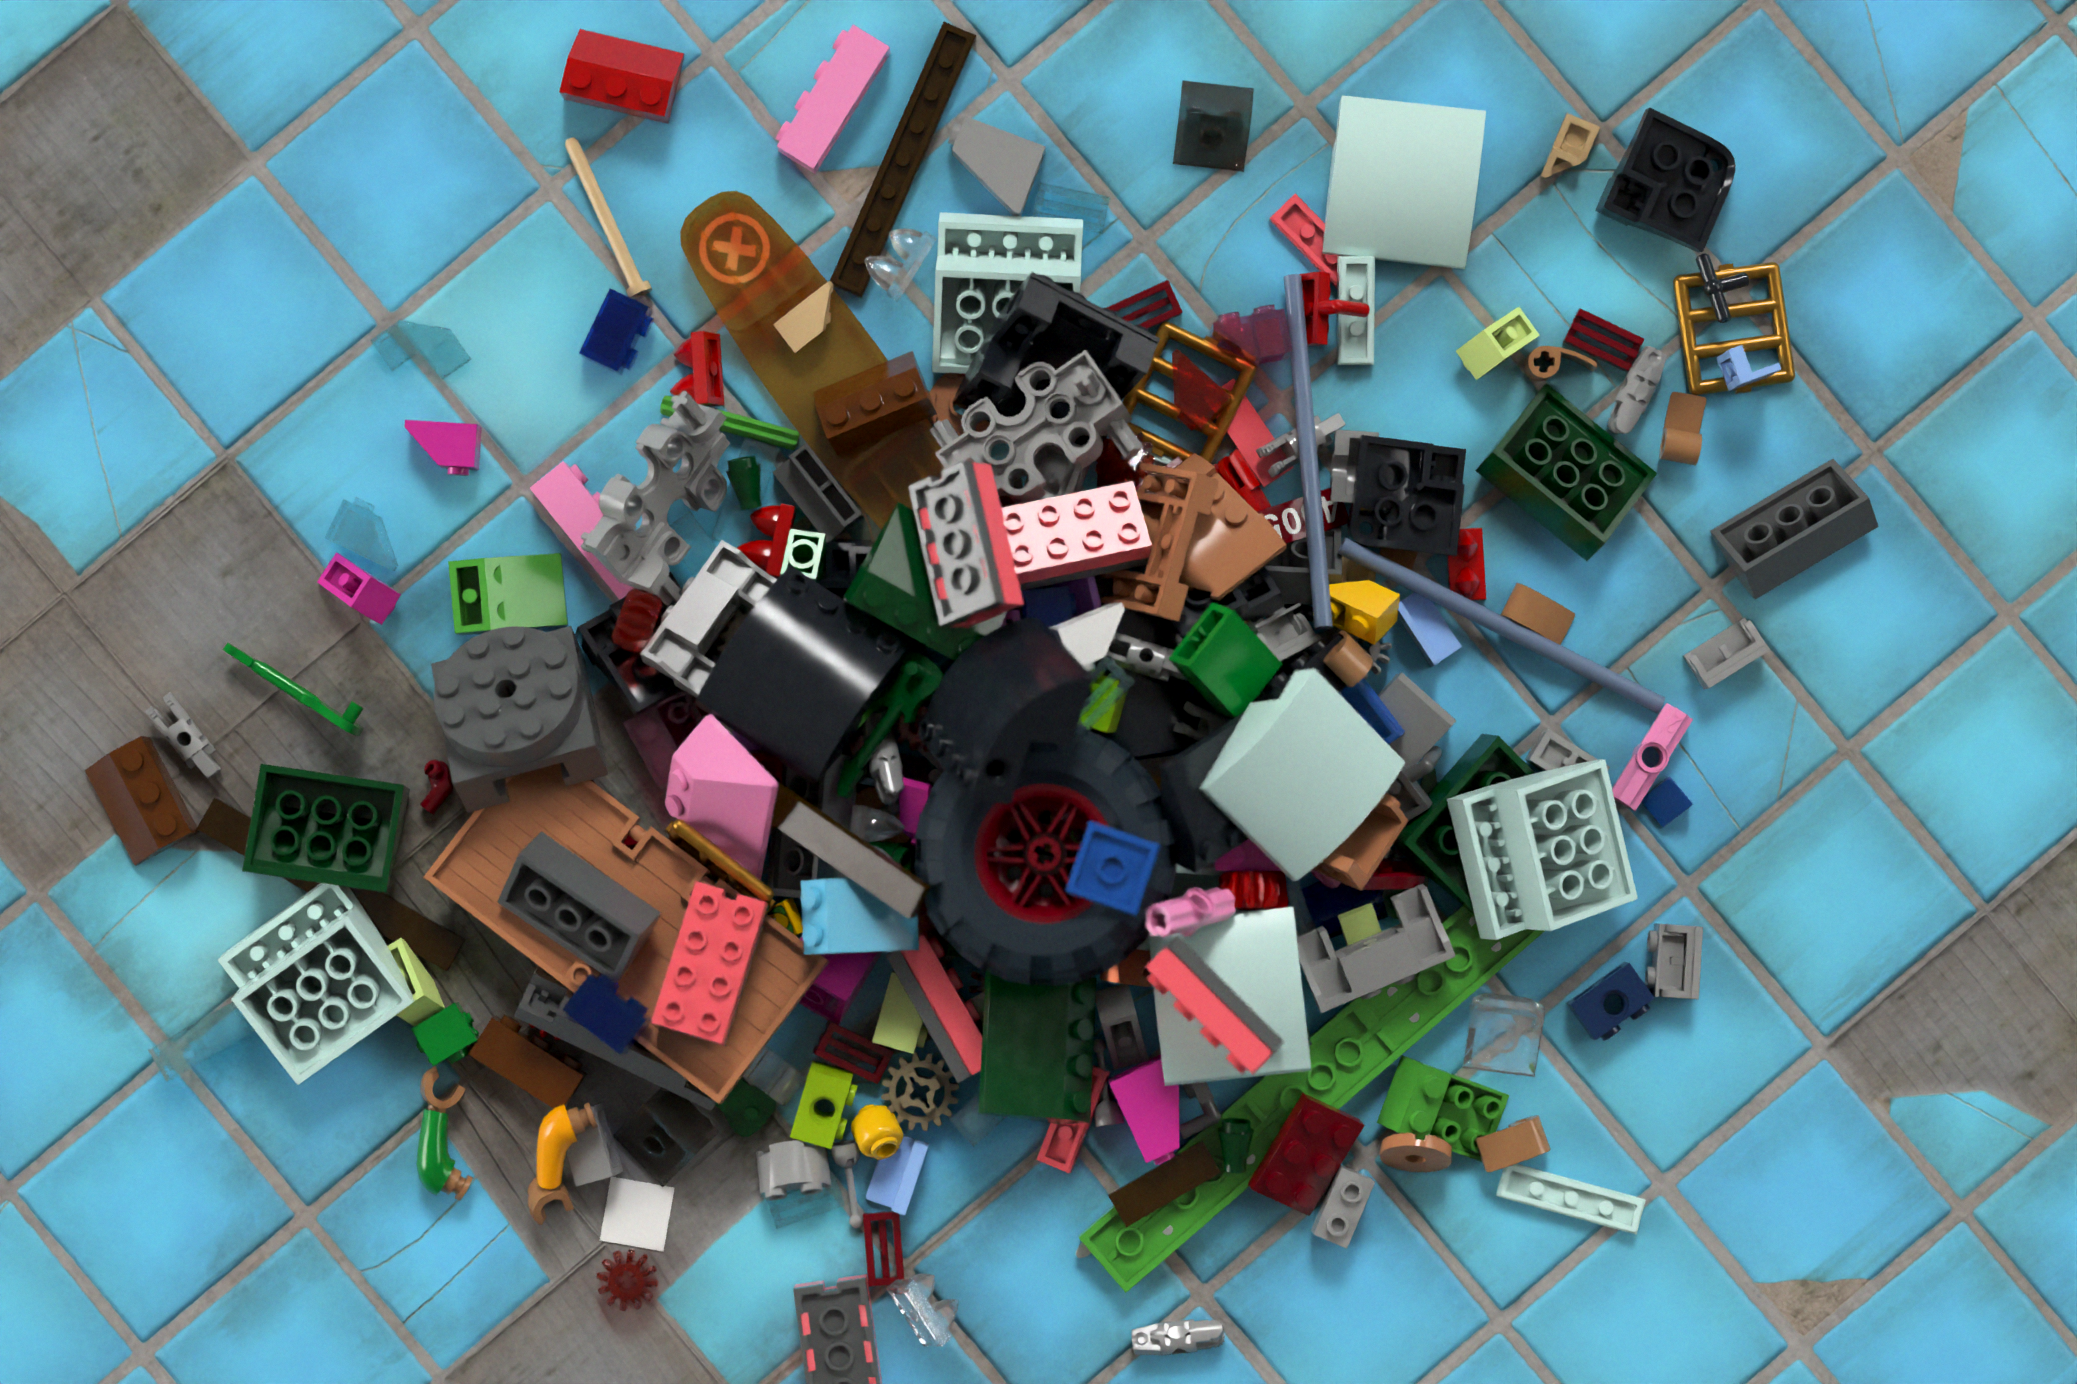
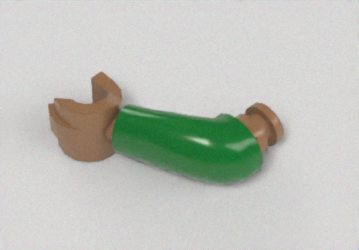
(433, 1160)

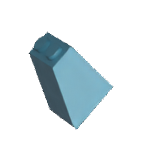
(849, 919)

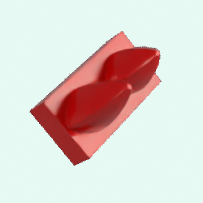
(703, 355)
(776, 523)
(1467, 569)

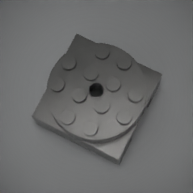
(504, 735)

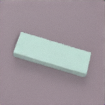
(1354, 333)

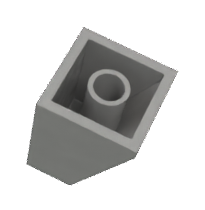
(1417, 715)

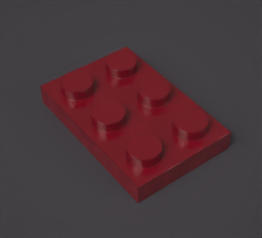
(1306, 1154)

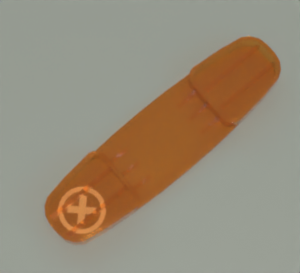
(754, 280)

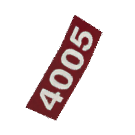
(1289, 516)

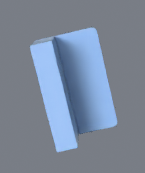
(1737, 370)
(1427, 628)
(897, 1175)

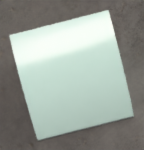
(1403, 181)
(980, 272)
(1301, 773)
(1542, 850)
(1261, 964)
(316, 979)

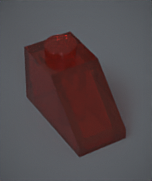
(1196, 394)

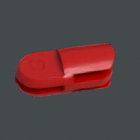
(1242, 479)

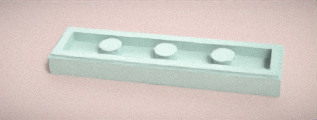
(1571, 1197)

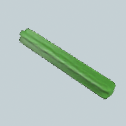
(748, 428)

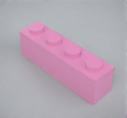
(833, 98)
(576, 512)

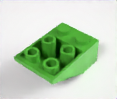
(507, 593)
(1441, 1105)

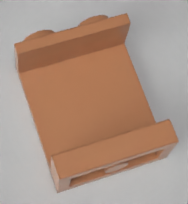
(1366, 846)

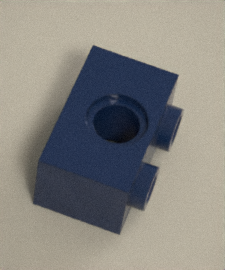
(1589, 1003)

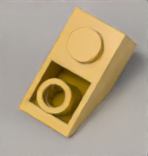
(1364, 609)

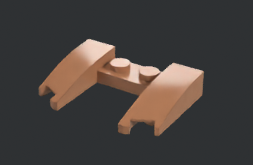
(1183, 497)

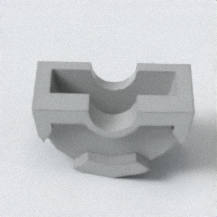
(1344, 464)
(792, 1167)

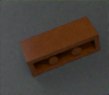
(528, 1062)

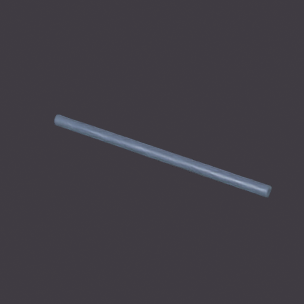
(1308, 453)
(1500, 625)

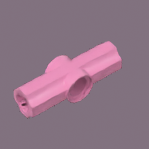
(1664, 738)
(1190, 912)

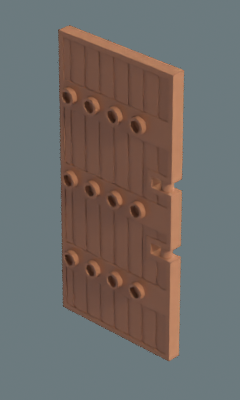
(658, 872)

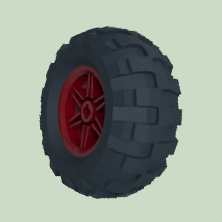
(1006, 922)

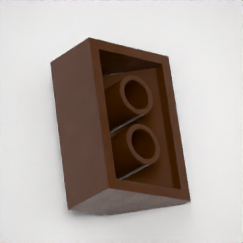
(873, 403)
(141, 799)

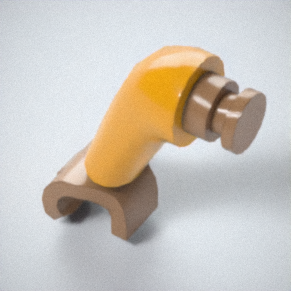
(554, 1138)

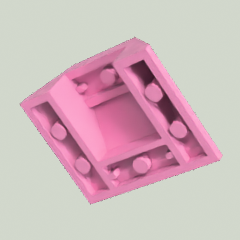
(723, 793)

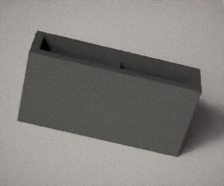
(817, 493)

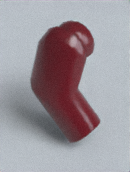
(440, 783)

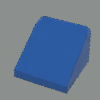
(1666, 801)

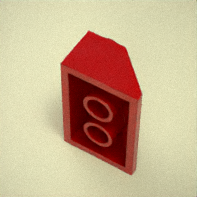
(622, 76)

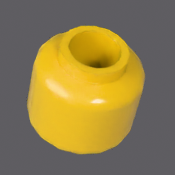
(876, 1131)

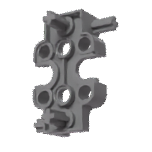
(1093, 412)
(643, 555)

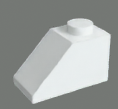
(1090, 633)

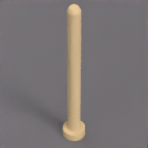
(637, 286)

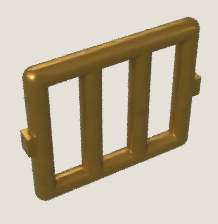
(1774, 305)
(1215, 431)
(718, 862)

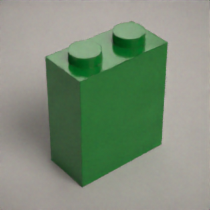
(1225, 660)

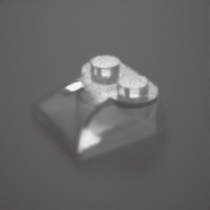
(1503, 1034)

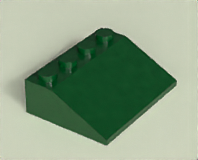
(1566, 472)
(898, 589)
(325, 828)
(1430, 836)
(1038, 1050)

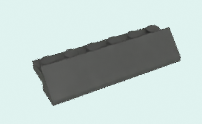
(543, 1008)

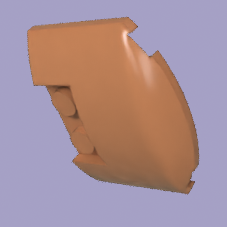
(1224, 544)

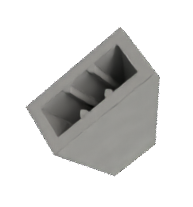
(998, 161)

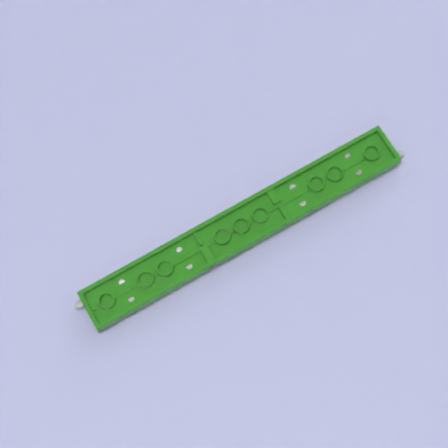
(1343, 1060)

